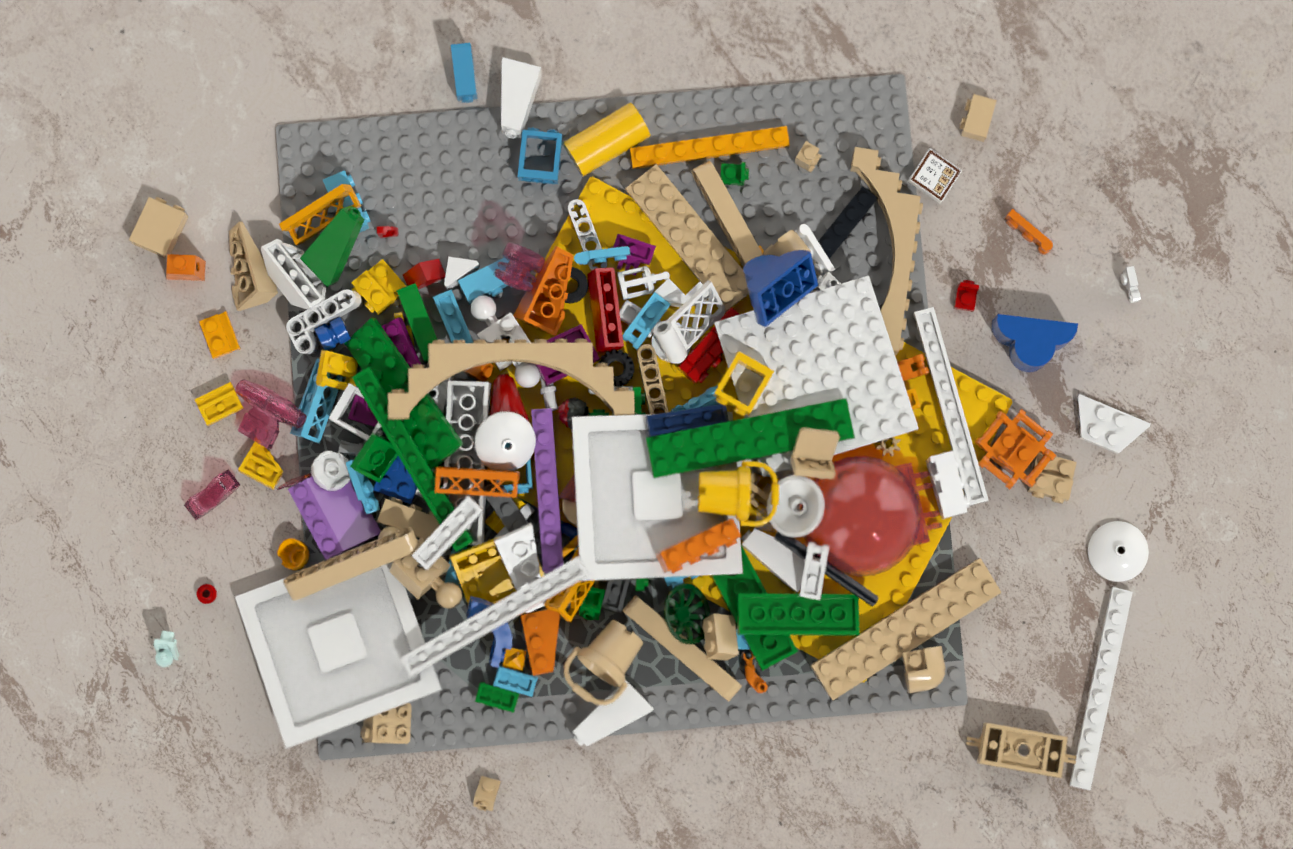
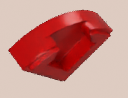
(387, 231)

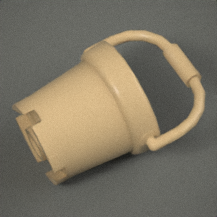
(607, 658)

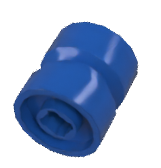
(332, 333)

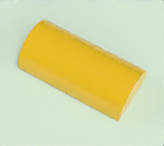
(607, 139)

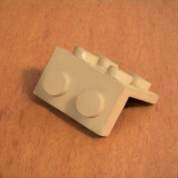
(814, 453)
(388, 726)

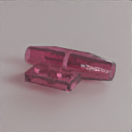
(268, 410)

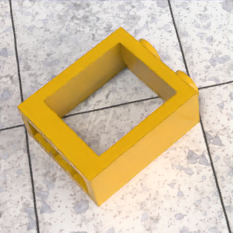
(752, 365)

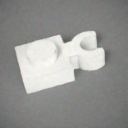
(1130, 280)

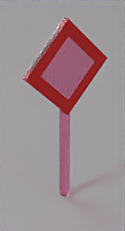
(294, 481)

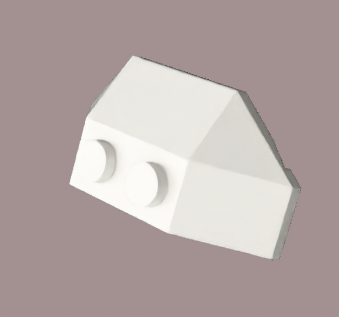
(292, 275)

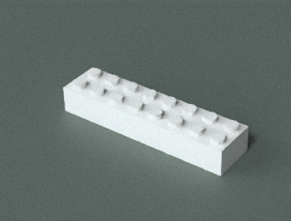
(466, 409)

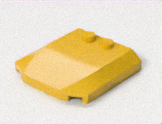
(484, 573)

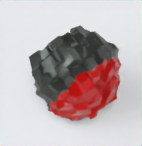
(572, 408)

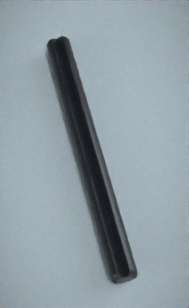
(831, 571)

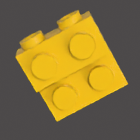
(378, 287)

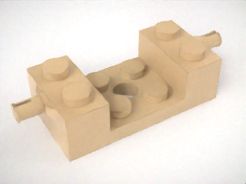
(1000, 745)

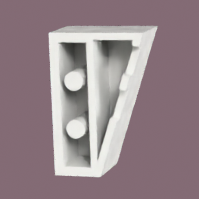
(947, 485)

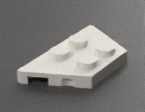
(1107, 425)

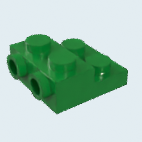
(375, 457)

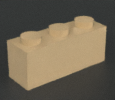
(401, 517)

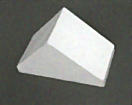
(457, 269)

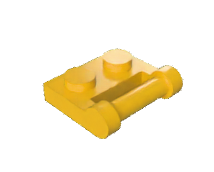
(337, 365)

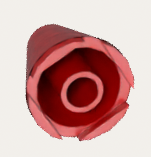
(506, 397)

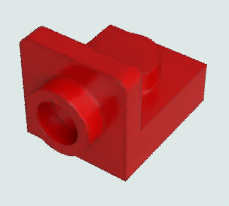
(966, 295)

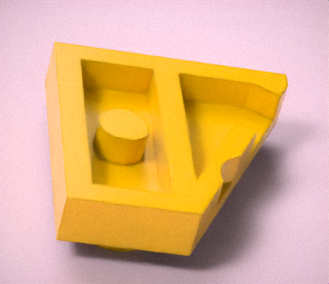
(261, 466)

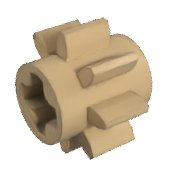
(893, 442)

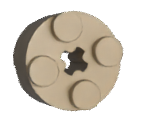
(788, 242)

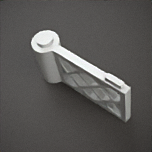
(673, 337)

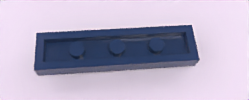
(685, 419)

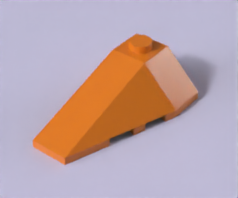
(545, 304)

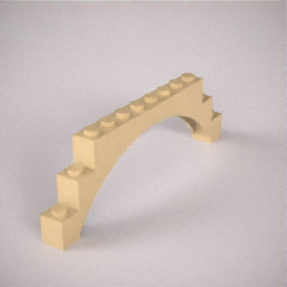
(901, 217)
(569, 358)

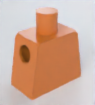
(184, 267)

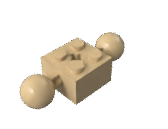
(419, 580)

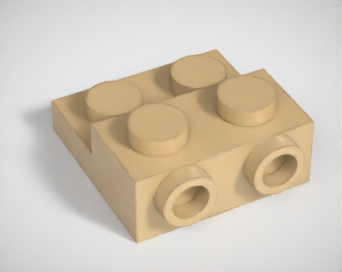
(1054, 480)

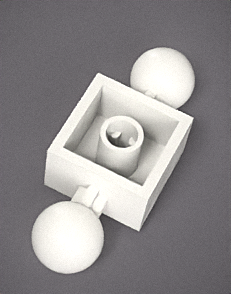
(484, 309)

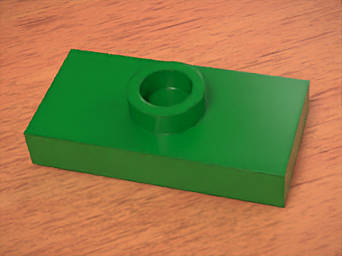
(497, 697)

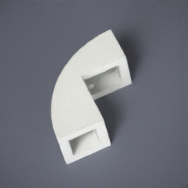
(675, 296)

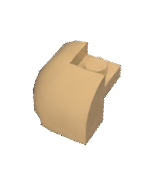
(923, 669)

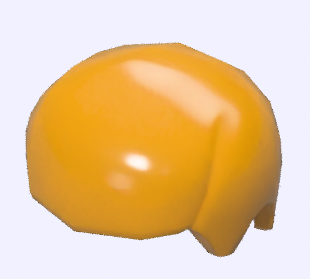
(293, 554)

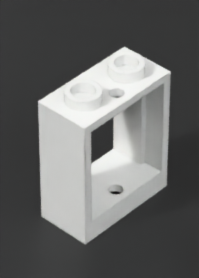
(341, 407)

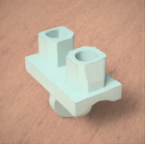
(166, 649)

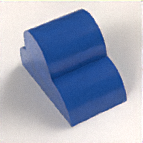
(778, 283)
(1032, 339)

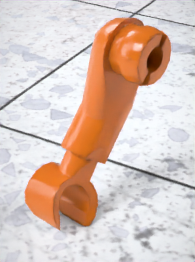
(752, 677)

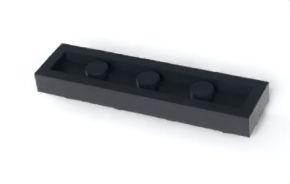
(847, 221)

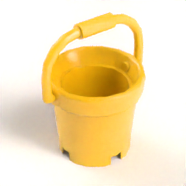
(731, 492)

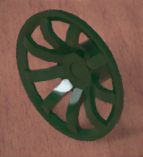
(681, 613)

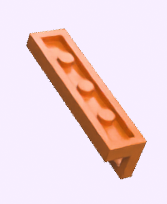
(471, 473)

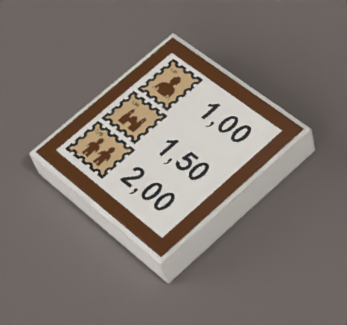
(934, 176)

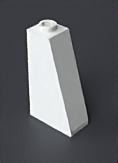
(517, 95)
(776, 558)
(612, 717)

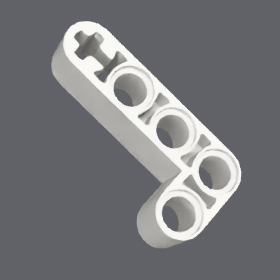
(324, 317)

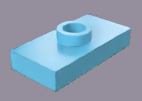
(515, 681)

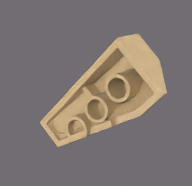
(251, 278)

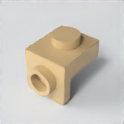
(486, 793)

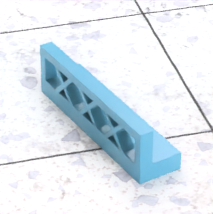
(310, 403)

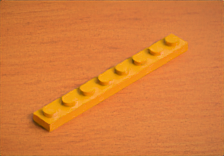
(709, 147)

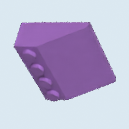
(334, 517)

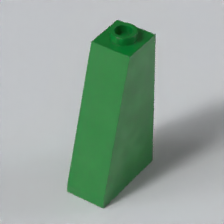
(333, 246)
(417, 318)

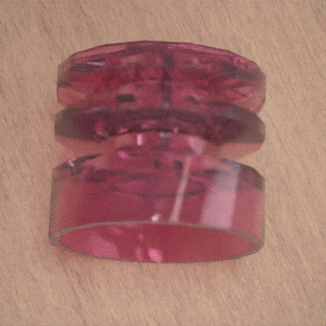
(517, 271)

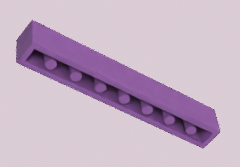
(547, 489)

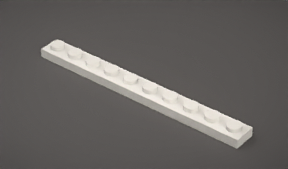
(950, 405)
(494, 616)
(1100, 688)

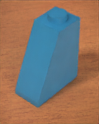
(464, 72)

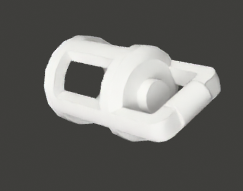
(648, 280)

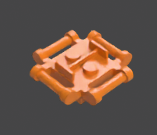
(1015, 449)

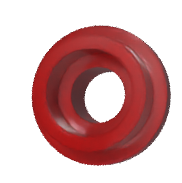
(212, 597)

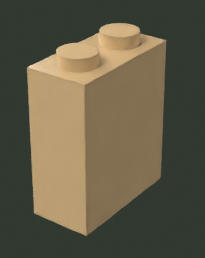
(159, 227)

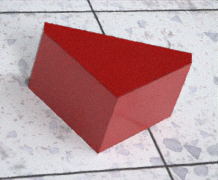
(425, 273)

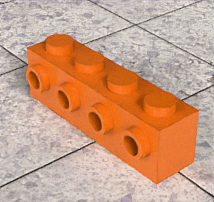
(698, 545)

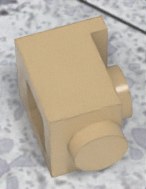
(808, 157)

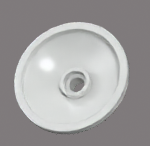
(499, 430)
(792, 494)
(1104, 554)

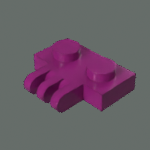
(640, 252)

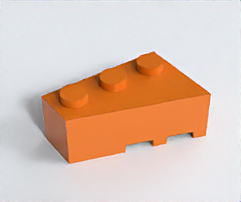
(541, 638)

